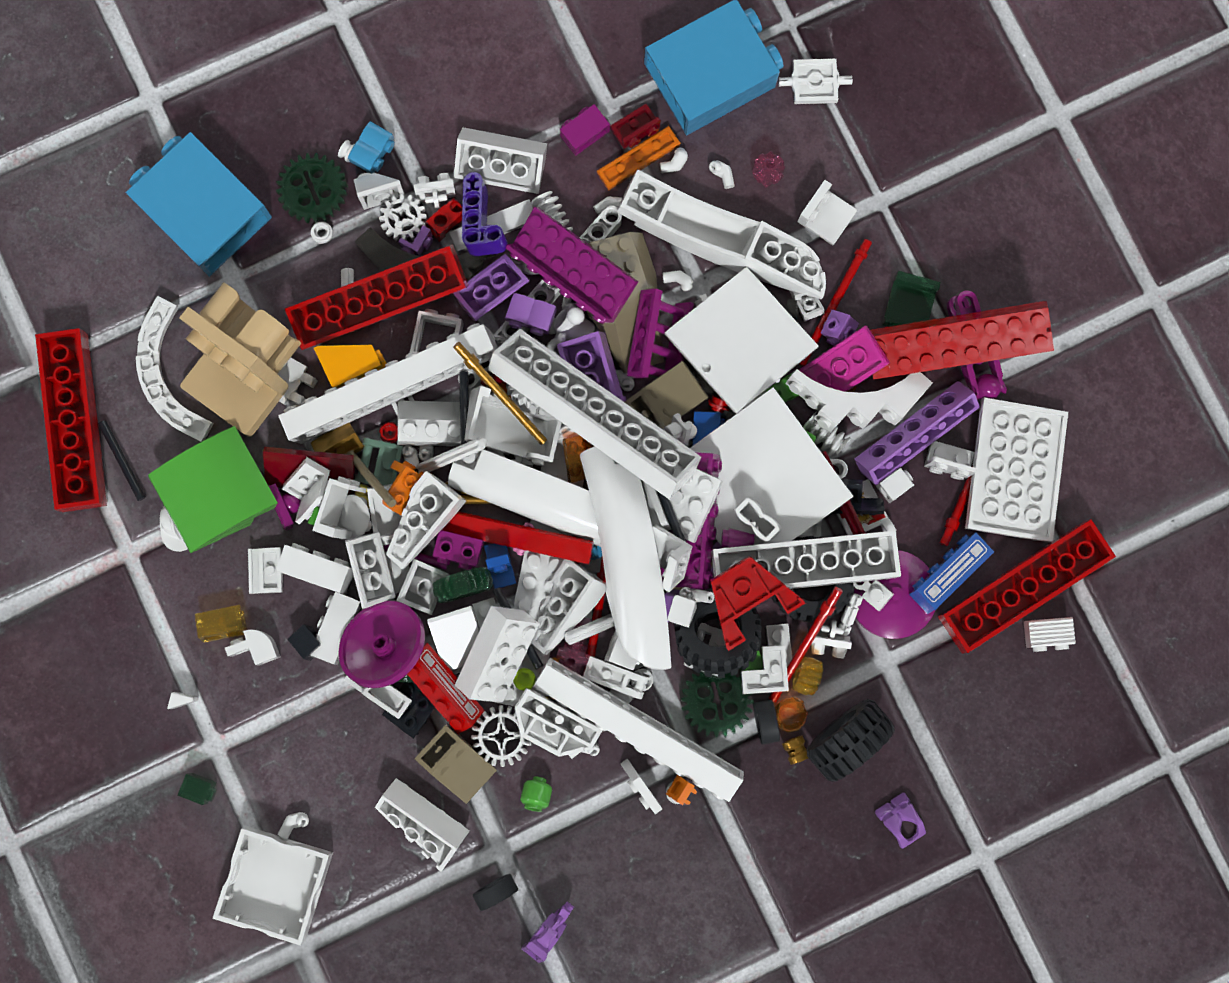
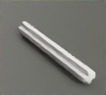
(451, 455)

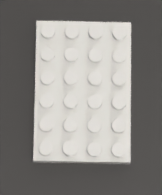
(1017, 470)

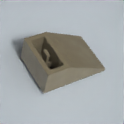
(668, 395)
(455, 763)

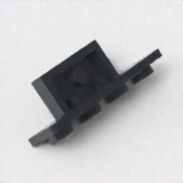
(861, 505)

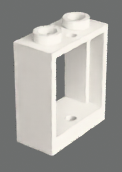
(433, 317)

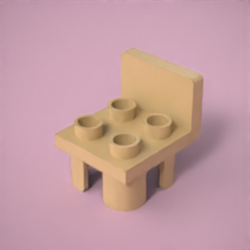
(239, 359)

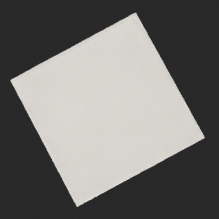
(776, 465)

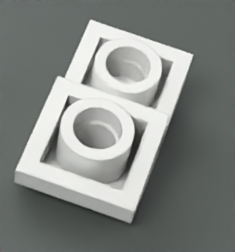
(808, 306)

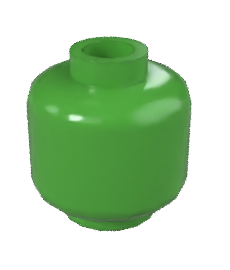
(536, 794)

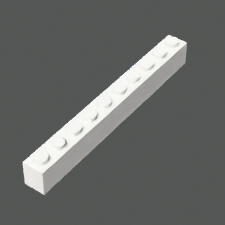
(639, 730)

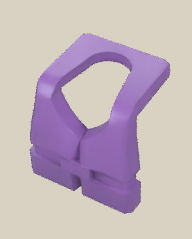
(899, 811)

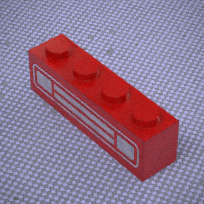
(438, 685)

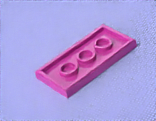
(848, 362)

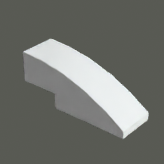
(386, 697)

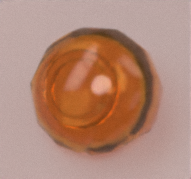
(791, 714)

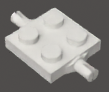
(815, 81)

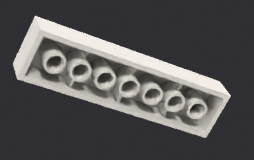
(821, 559)

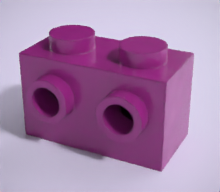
(458, 547)

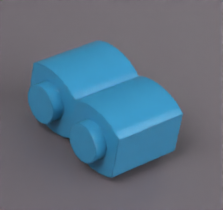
(371, 148)

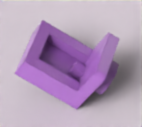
(422, 241)

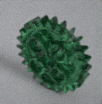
(293, 195)
(697, 705)

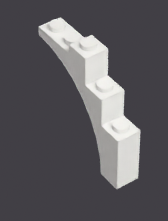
(859, 407)

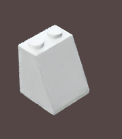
(454, 636)

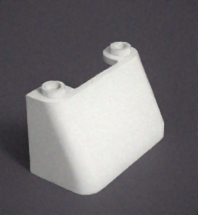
(503, 431)

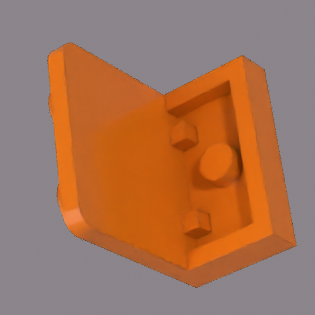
(402, 485)

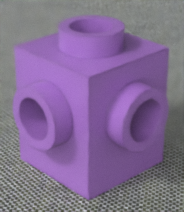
(838, 327)

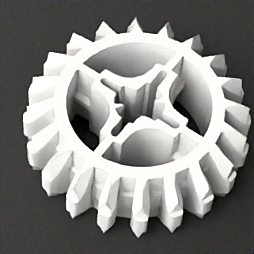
(502, 756)

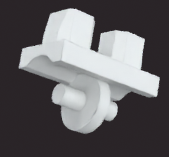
(434, 191)
(681, 430)
(833, 637)

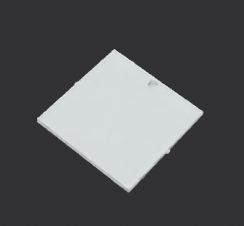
(741, 340)

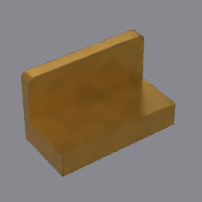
(338, 441)

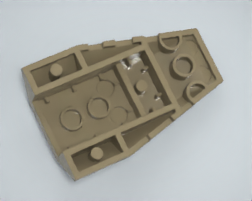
(632, 256)

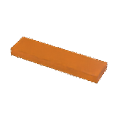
(638, 158)

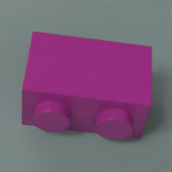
(584, 129)

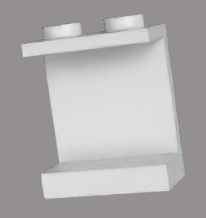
(332, 506)

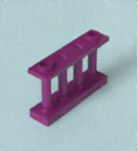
(644, 335)

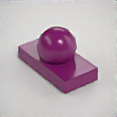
(286, 505)

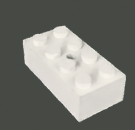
(496, 654)

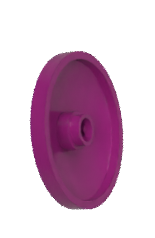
(901, 614)
(381, 644)

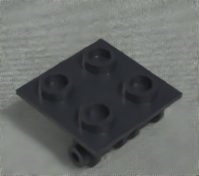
(416, 712)

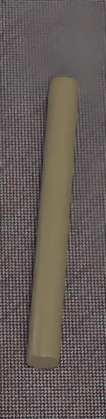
(373, 481)

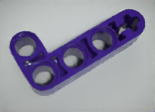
(476, 234)

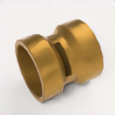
(795, 749)

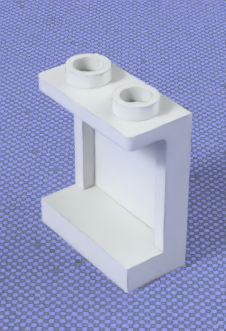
(382, 518)

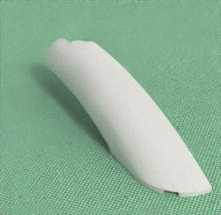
(722, 236)
(526, 493)
(629, 559)

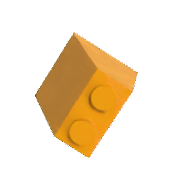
(348, 362)

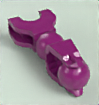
(986, 384)

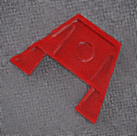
(744, 588)

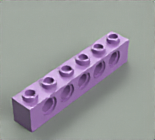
(917, 432)

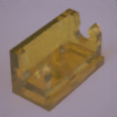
(220, 623)

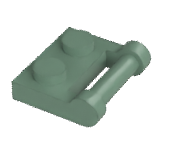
(386, 456)

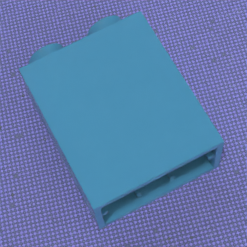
(713, 65)
(198, 202)

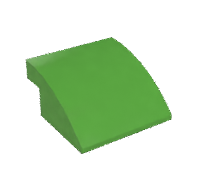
(212, 489)

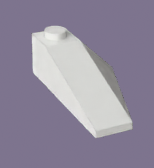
(425, 515)
(571, 599)

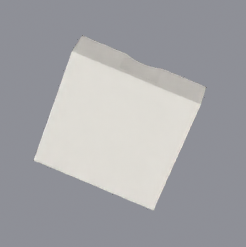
(273, 885)

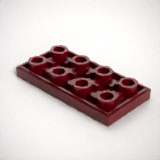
(282, 462)

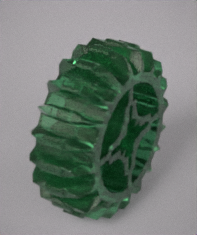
(462, 584)

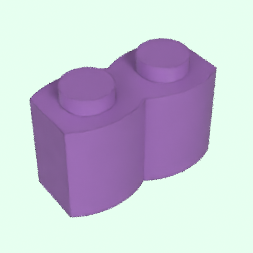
(530, 314)

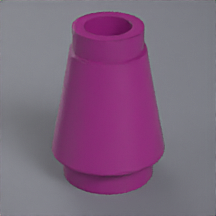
(736, 538)

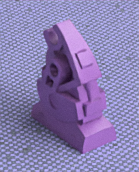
(548, 934)

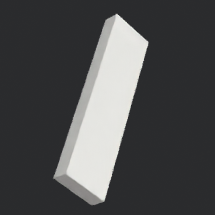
(508, 219)

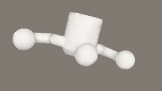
(569, 324)

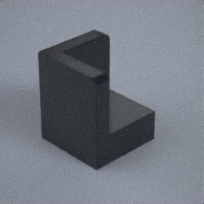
(304, 641)

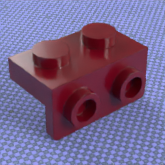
(635, 127)

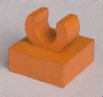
(680, 790)

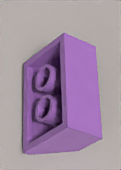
(490, 287)

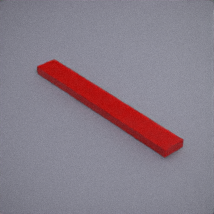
(521, 537)

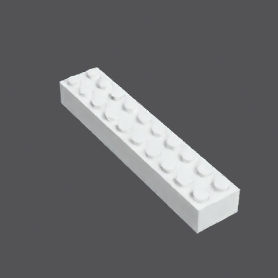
(386, 385)
(594, 413)

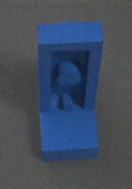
(500, 565)

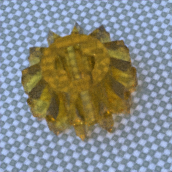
(807, 676)

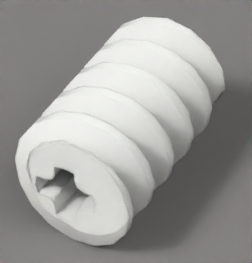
(547, 204)
(830, 440)

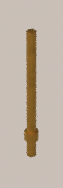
(472, 362)

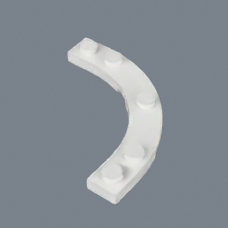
(151, 376)

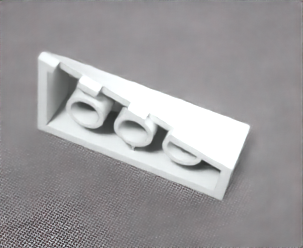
(422, 822)

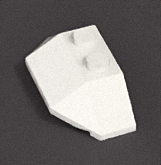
(553, 726)

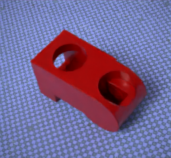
(445, 219)

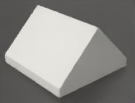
(418, 587)

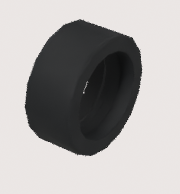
(766, 722)
(495, 892)

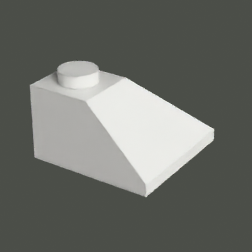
(376, 189)

